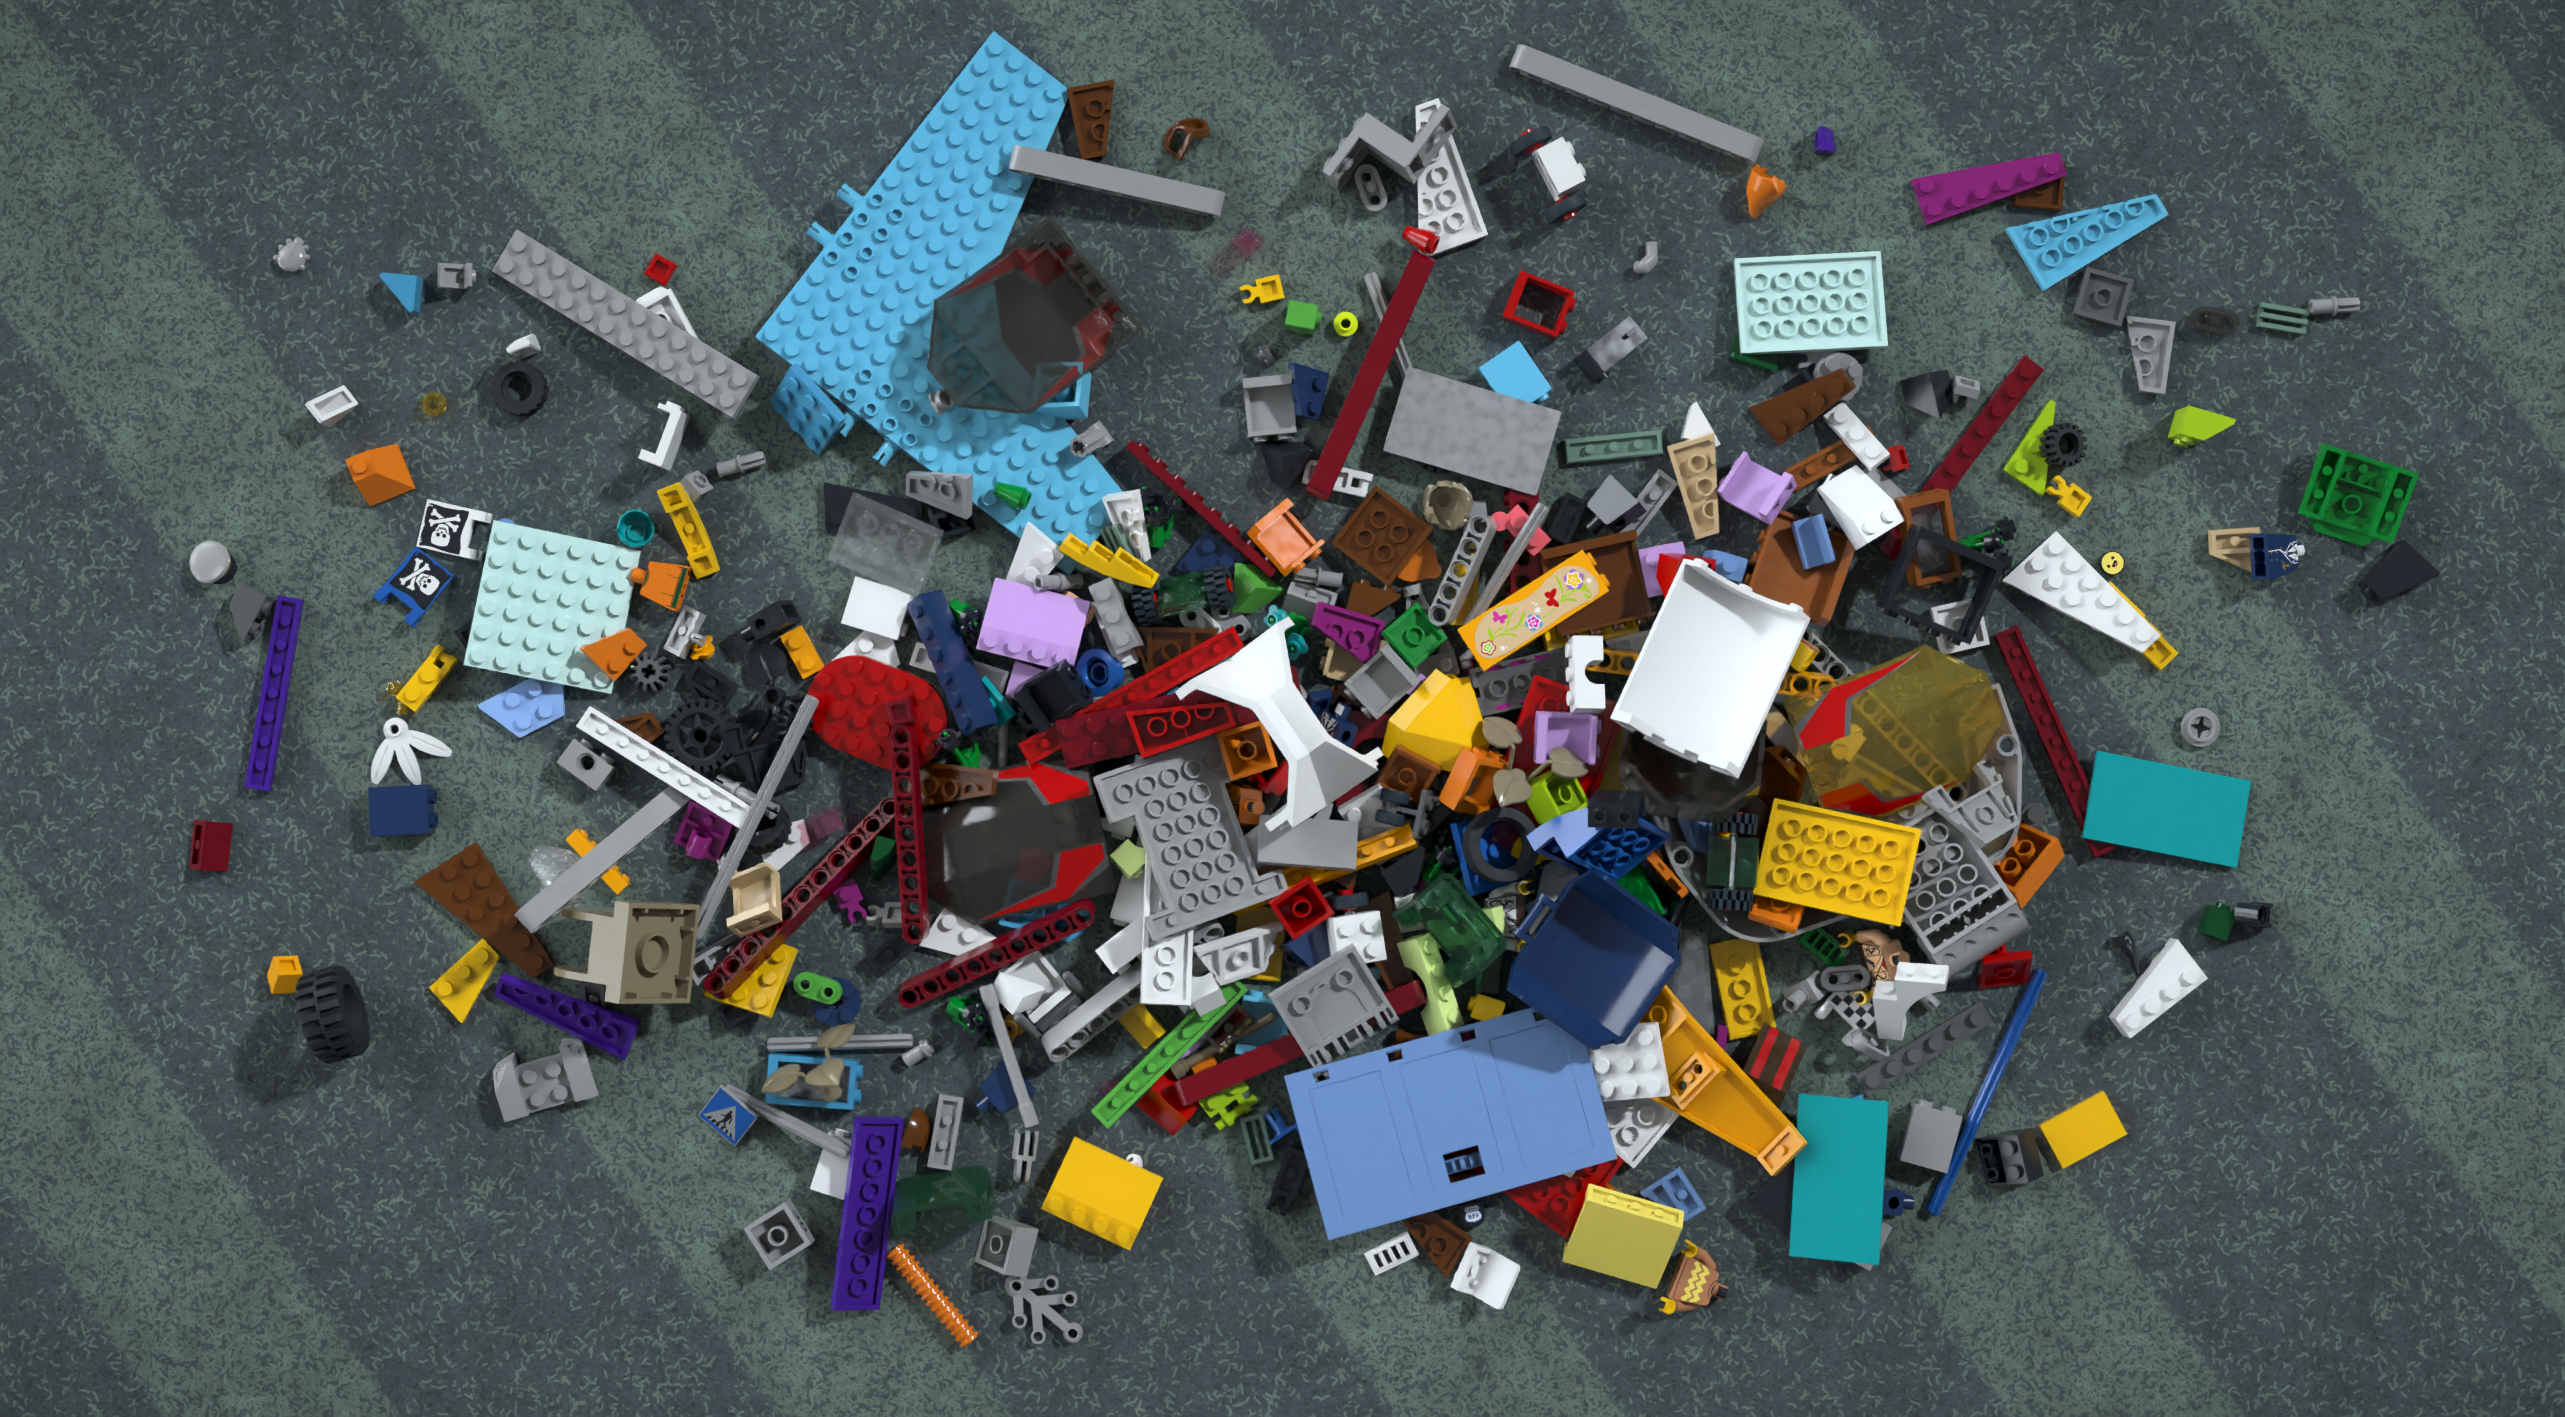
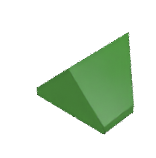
(1253, 588)

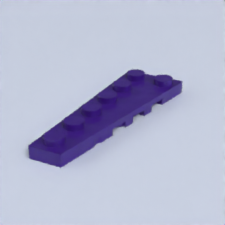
(584, 1020)

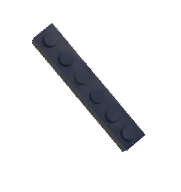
(952, 662)

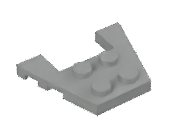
(1983, 815)

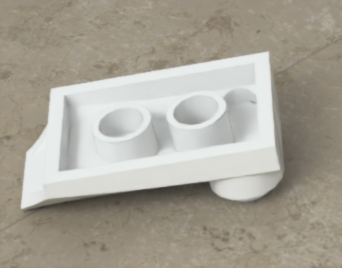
(666, 305)

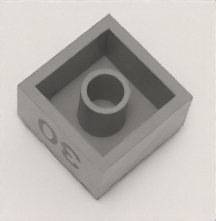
(779, 1234)

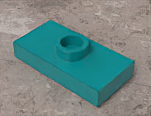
(1001, 707)

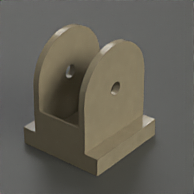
(639, 951)

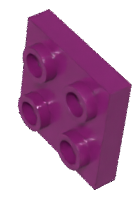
(703, 833)

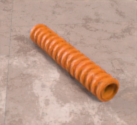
(932, 1295)

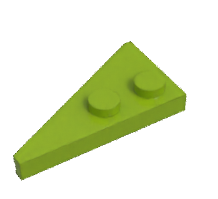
(2026, 462)

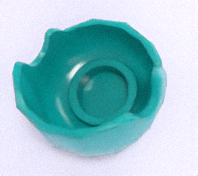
(629, 530)

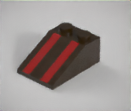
(1773, 1062)

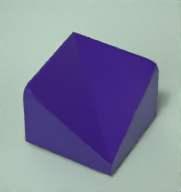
(1824, 141)

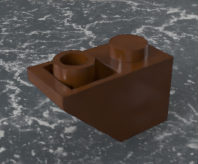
(1369, 599)

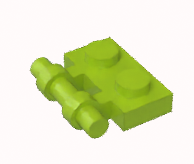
(1218, 1101)

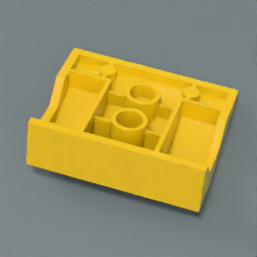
(1102, 1193)

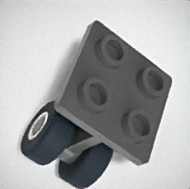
(1424, 815)

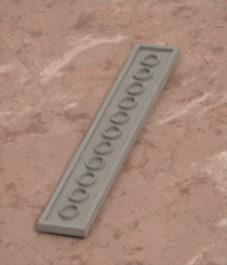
(626, 324)

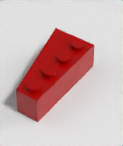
(1174, 727)

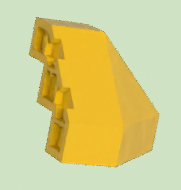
(1438, 721)

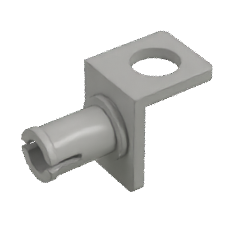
(1803, 993)

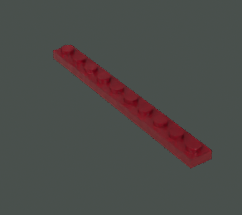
(1974, 439)
(2048, 728)

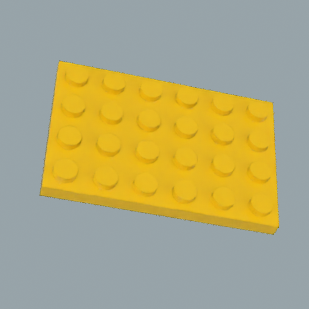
(1837, 862)

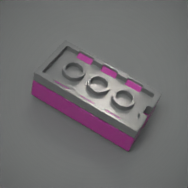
(1508, 682)

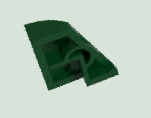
(883, 856)

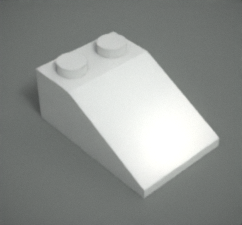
(1860, 506)

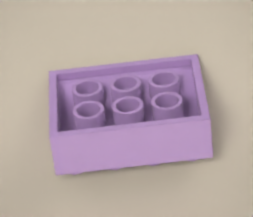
(1032, 624)

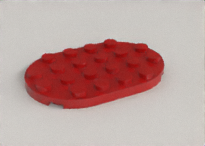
(855, 714)

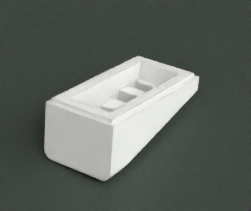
(524, 347)
(1387, 1246)

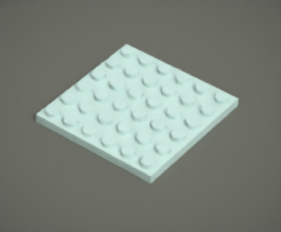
(546, 600)

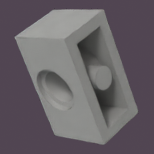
(574, 758)

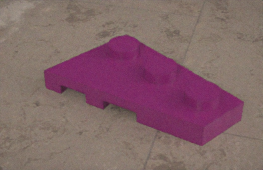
(1350, 630)

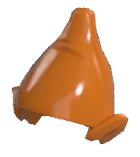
(1762, 190)

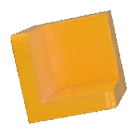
(284, 974)

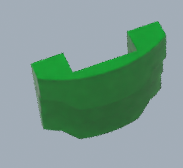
(2356, 496)

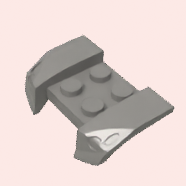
(543, 1081)

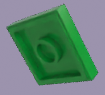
(1414, 636)

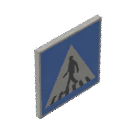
(728, 1115)

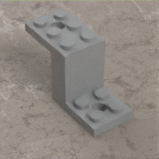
(1389, 147)

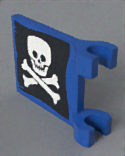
(416, 584)

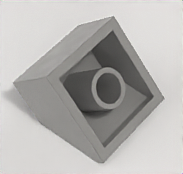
(1006, 1246)

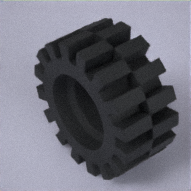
(2074, 442)

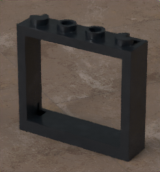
(1978, 603)

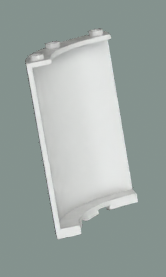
(1710, 668)

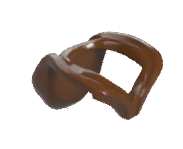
(1193, 127)

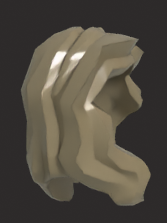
(1447, 505)

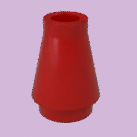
(1422, 239)

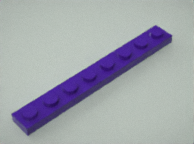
(274, 693)

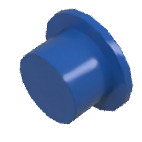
(1100, 671)

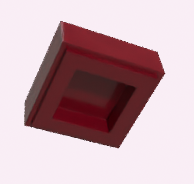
(901, 711)

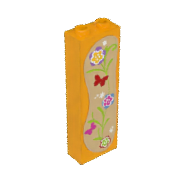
(1534, 610)

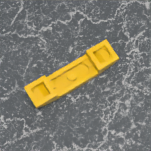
(690, 528)

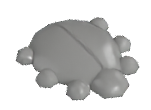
(293, 255)

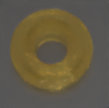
(426, 404)

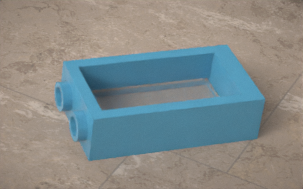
(803, 1094)

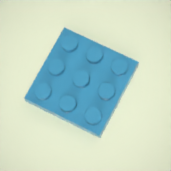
(807, 409)

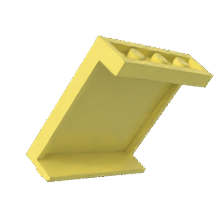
(1623, 1236)

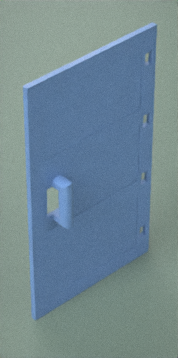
(1383, 1125)

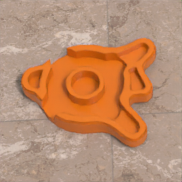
(1422, 565)

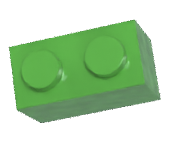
(1302, 318)

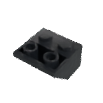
(2010, 1157)

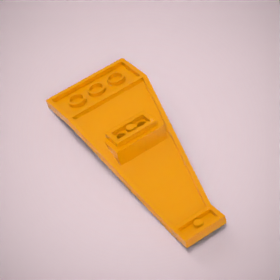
(1722, 1095)

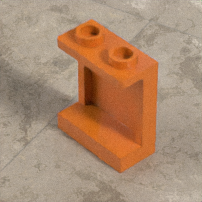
(1284, 539)

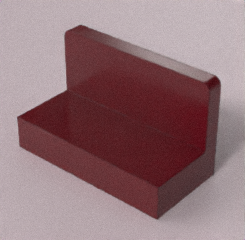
(210, 845)

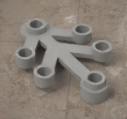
(1040, 1306)

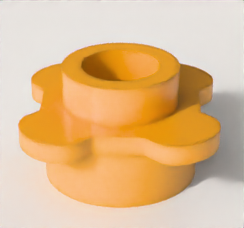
(703, 652)

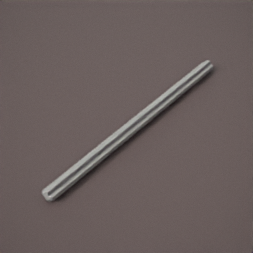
(755, 813)

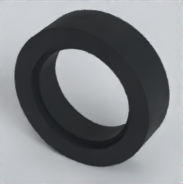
(1473, 853)

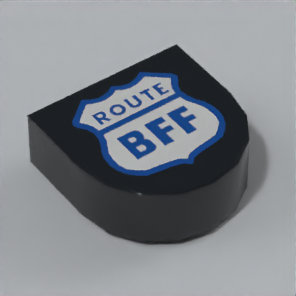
(1472, 1213)

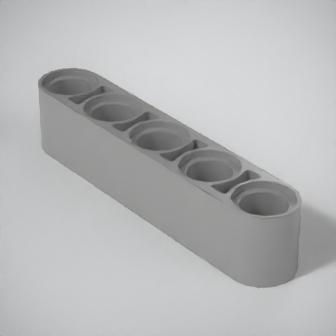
(1452, 576)

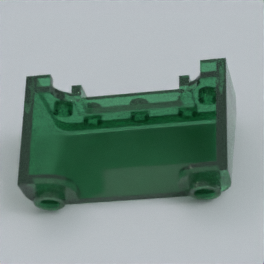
(1456, 926)
(942, 1189)

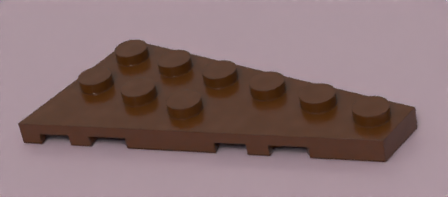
(480, 899)

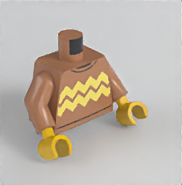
(1693, 1281)

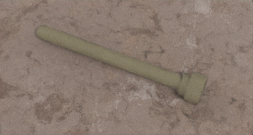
(1183, 1065)

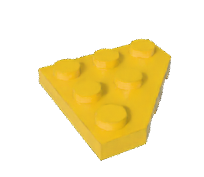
(764, 987)

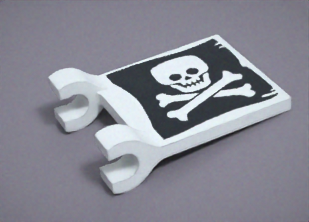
(450, 529)

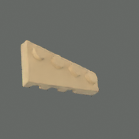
(1697, 478)

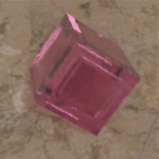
(1247, 243)
(826, 822)

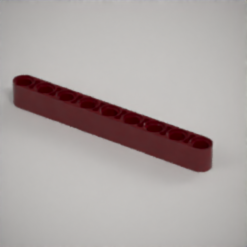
(905, 845)
(990, 962)

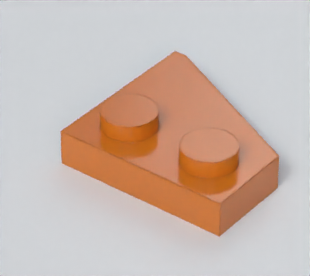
(614, 652)
(1666, 873)

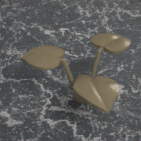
(1511, 784)
(824, 1077)

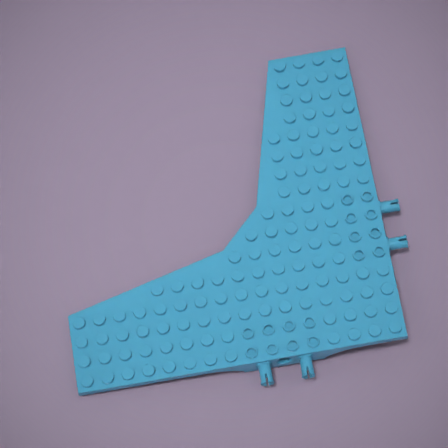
(868, 299)

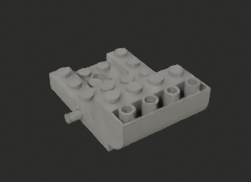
(1958, 898)

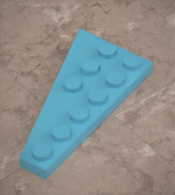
(2071, 241)

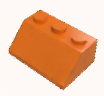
(2029, 862)

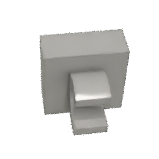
(1965, 387)

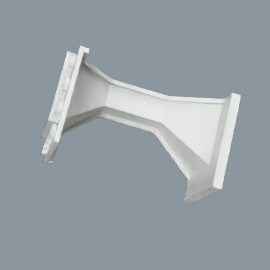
(1318, 764)

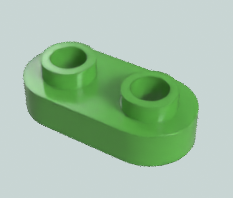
(817, 987)

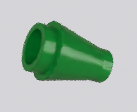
(1013, 495)

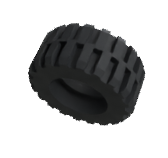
(332, 1014)

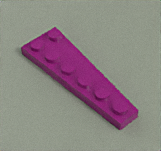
(1967, 189)

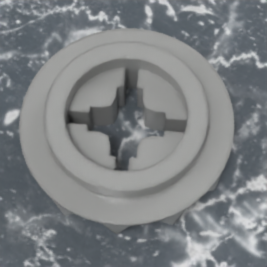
(2208, 719)

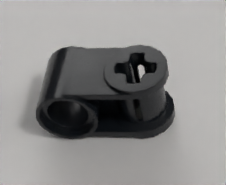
(2253, 914)

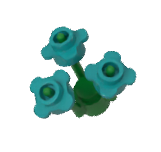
(1295, 634)

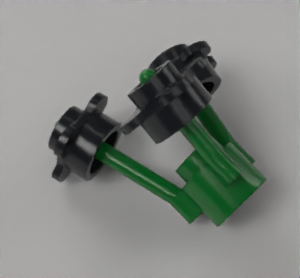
(1156, 517)
(1994, 542)
(969, 619)
(951, 740)
(1443, 853)
(969, 1014)

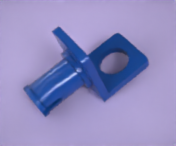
(1280, 1126)

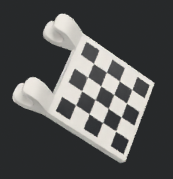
(1846, 1006)

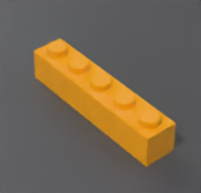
(582, 845)

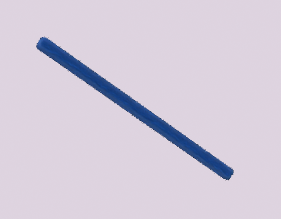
(1987, 1090)

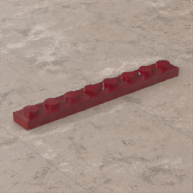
(1195, 500)

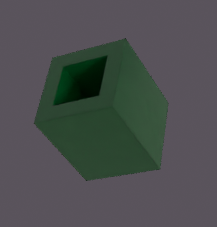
(2217, 921)

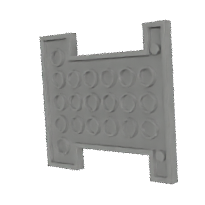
(1188, 835)

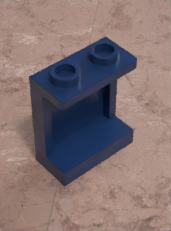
(402, 810)

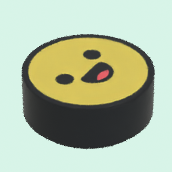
(2111, 563)

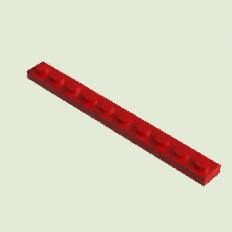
(1144, 687)

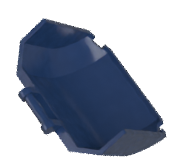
(1594, 959)

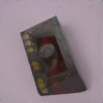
(1229, 1027)

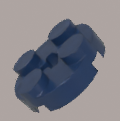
(846, 1012)

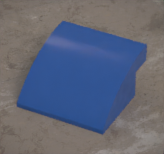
(1582, 847)

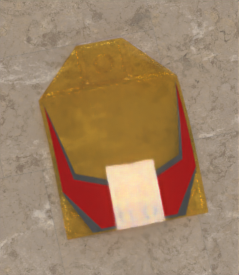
(1894, 731)

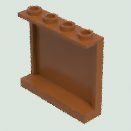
(1781, 577)

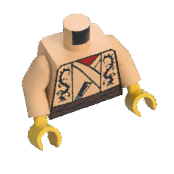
(1878, 955)

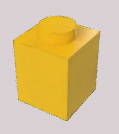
(1485, 1007)

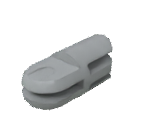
(1024, 1156)

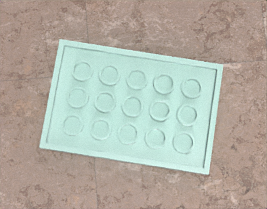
(1810, 303)

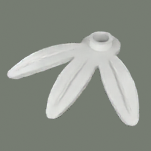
(401, 743)

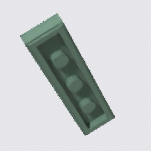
(1613, 446)

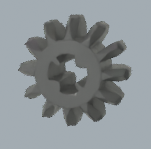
(648, 662)

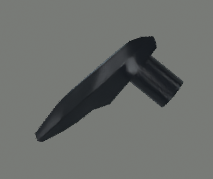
(2131, 953)

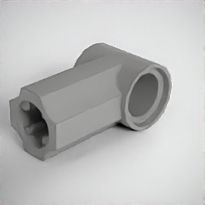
(1091, 440)

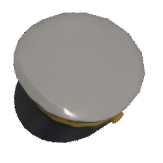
(212, 563)

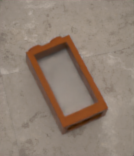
(1929, 563)

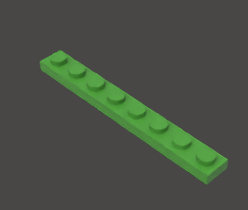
(1163, 1057)

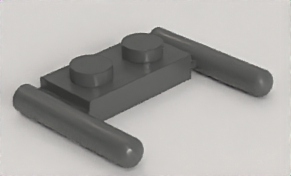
(1058, 1012)

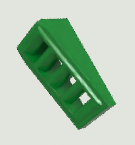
(1804, 937)

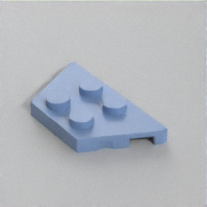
(527, 706)

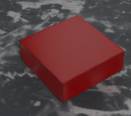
(660, 269)

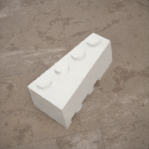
(2157, 989)

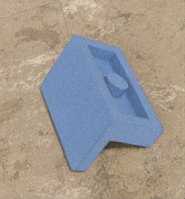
(1812, 541)

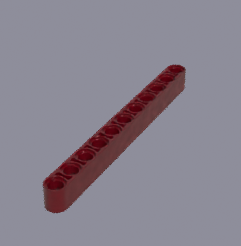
(1370, 376)
(800, 909)
(1277, 1052)

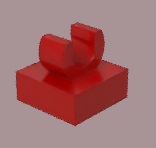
(1897, 458)

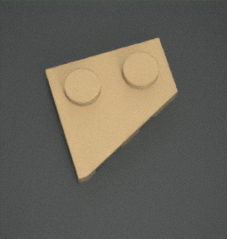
(2232, 545)

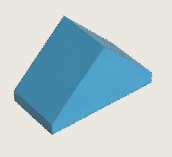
(406, 288)

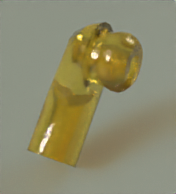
(394, 688)

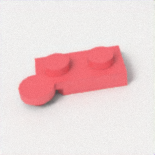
(1514, 522)

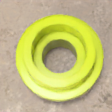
(1345, 331)

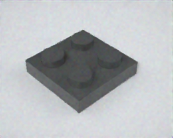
(2103, 297)

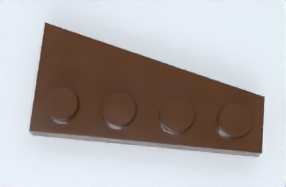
(1796, 408)
(954, 783)

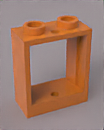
(1461, 777)

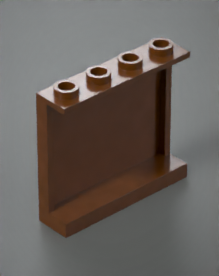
(1627, 595)

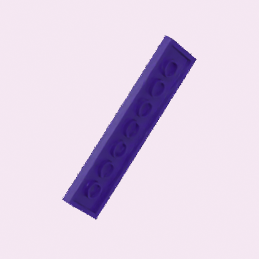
(867, 1212)

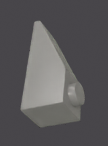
(711, 956)

